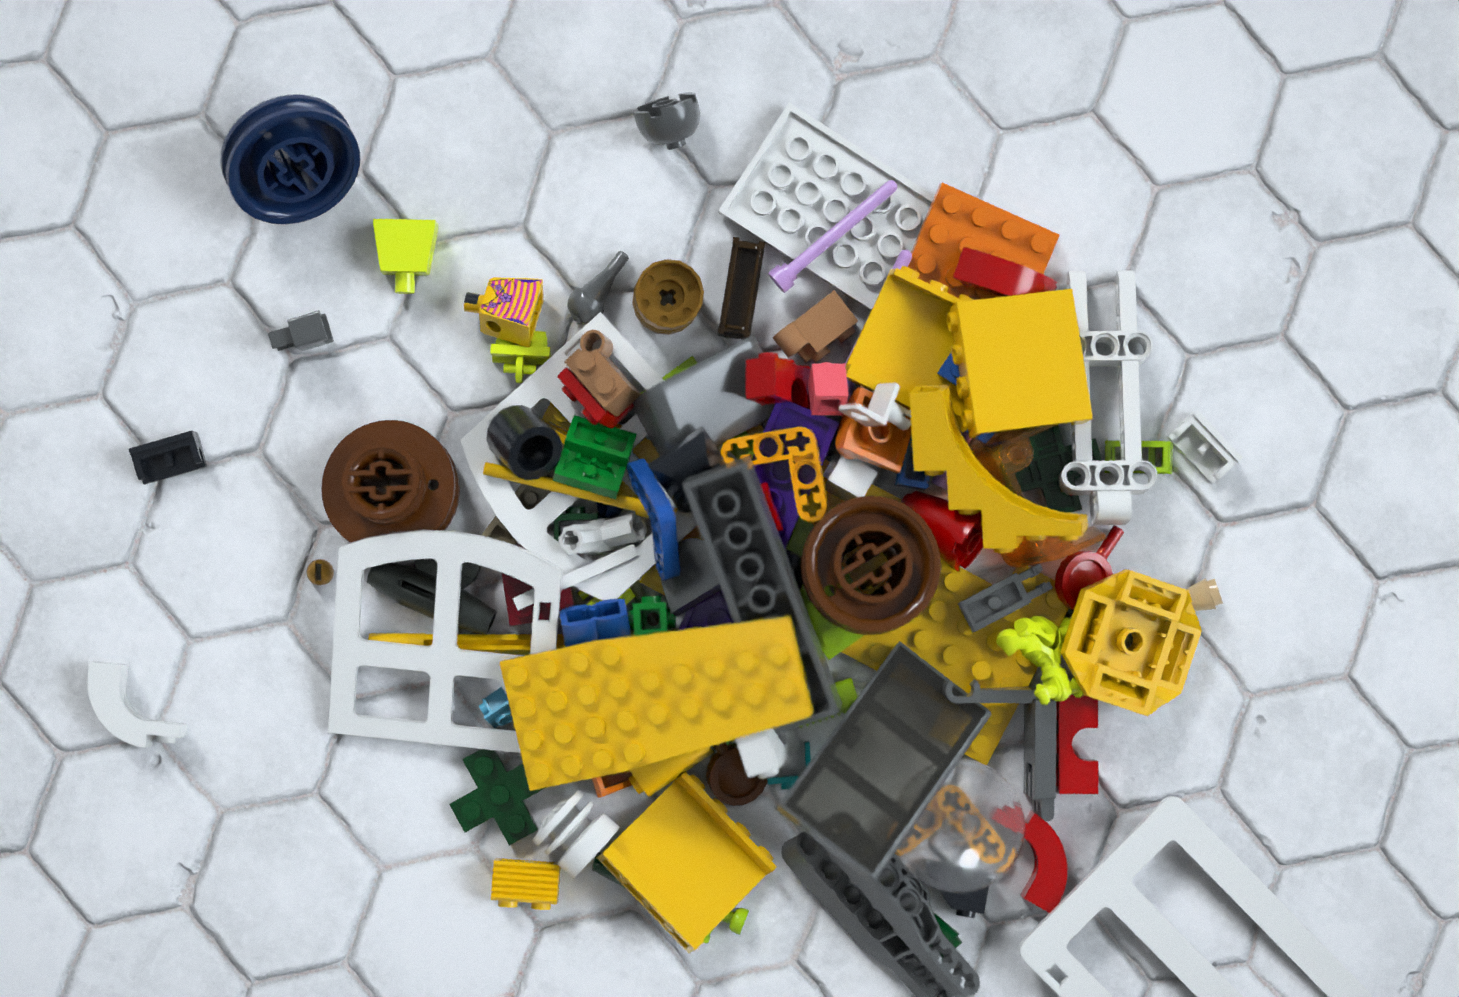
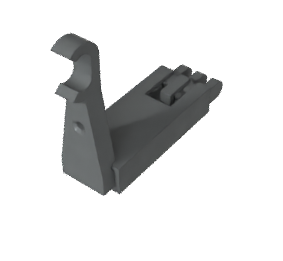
(1038, 739)

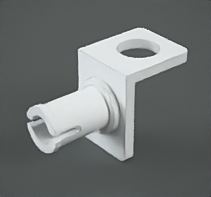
(881, 409)

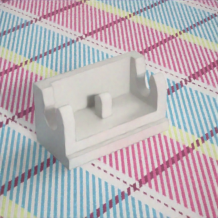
(1204, 446)

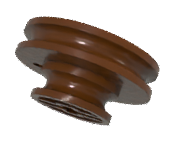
(368, 461)
(883, 528)

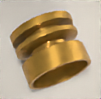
(665, 278)

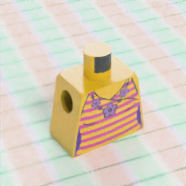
(508, 308)

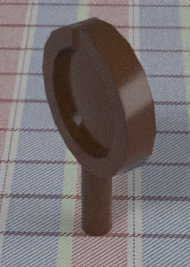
(729, 778)

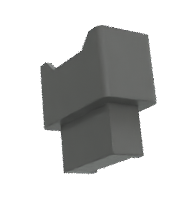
(303, 333)

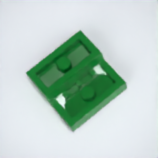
(594, 457)

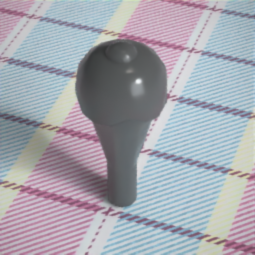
(589, 300)

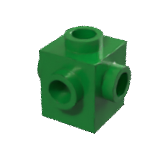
(639, 616)

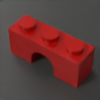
(776, 380)
(1073, 773)

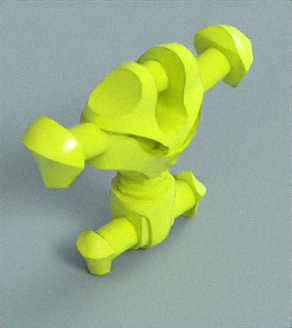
(1041, 644)

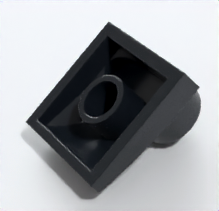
(685, 459)

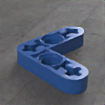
(661, 515)

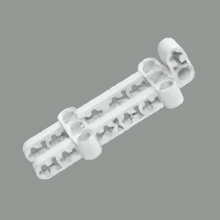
(1111, 503)

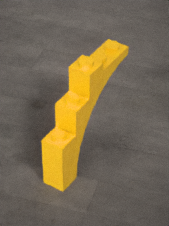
(971, 488)

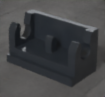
(168, 457)

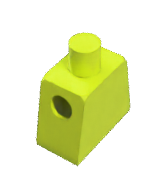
(405, 249)

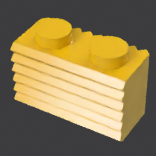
(525, 882)

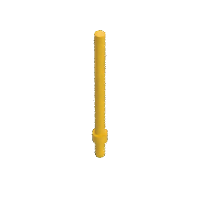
(547, 483)

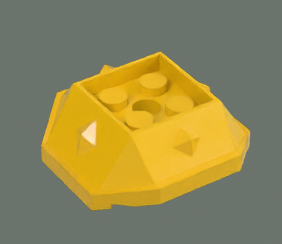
(1162, 646)

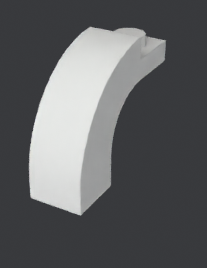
(112, 707)

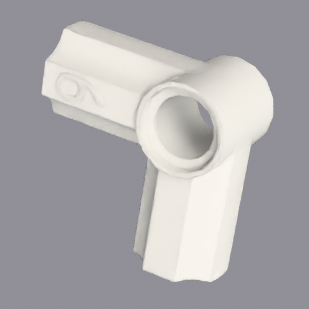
(602, 535)

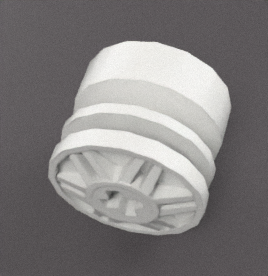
(575, 833)

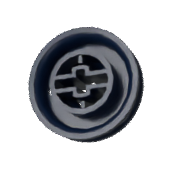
(290, 159)

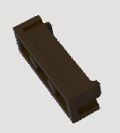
(741, 289)

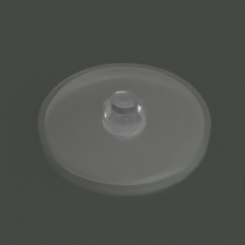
(966, 832)

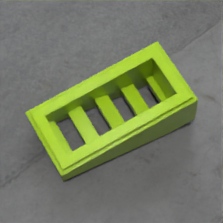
(1167, 454)

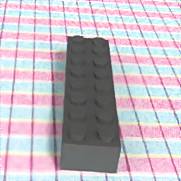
(757, 569)

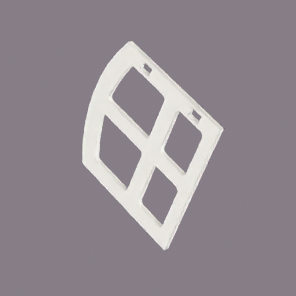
(532, 525)
(443, 658)

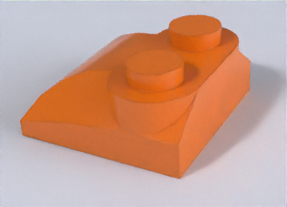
(876, 445)

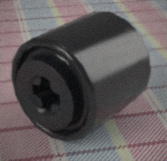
(524, 442)

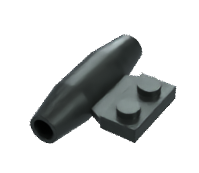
(417, 591)

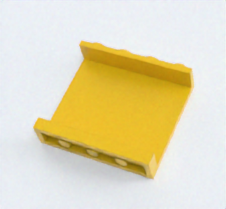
(906, 338)
(1019, 362)
(687, 861)

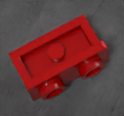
(592, 409)

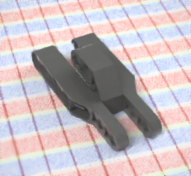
(896, 914)

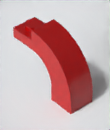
(999, 275)
(1050, 864)

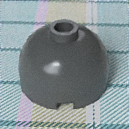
(668, 120)

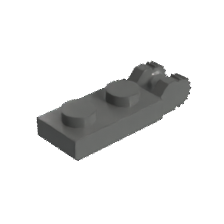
(1001, 599)

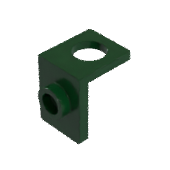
(573, 514)

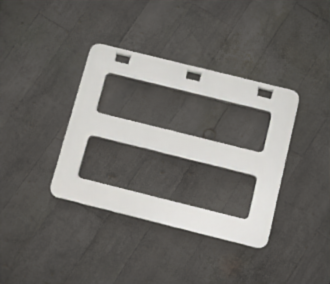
(1112, 887)

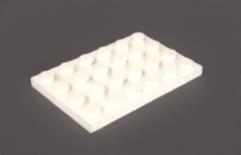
(806, 184)

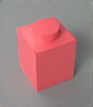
(827, 388)

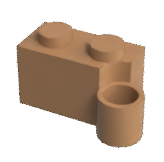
(817, 329)
(601, 374)

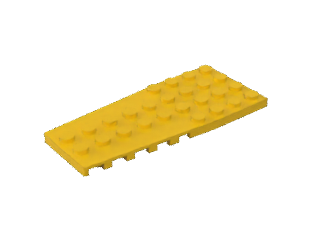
(651, 697)

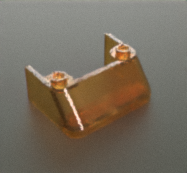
(1002, 458)

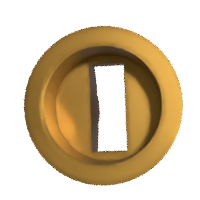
(327, 572)

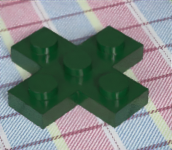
(1046, 465)
(497, 795)

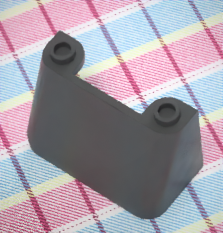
(705, 396)

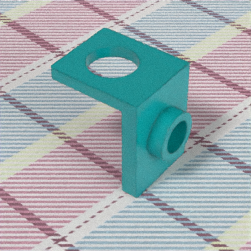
(788, 781)

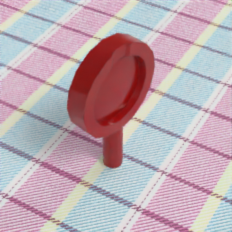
(1085, 569)

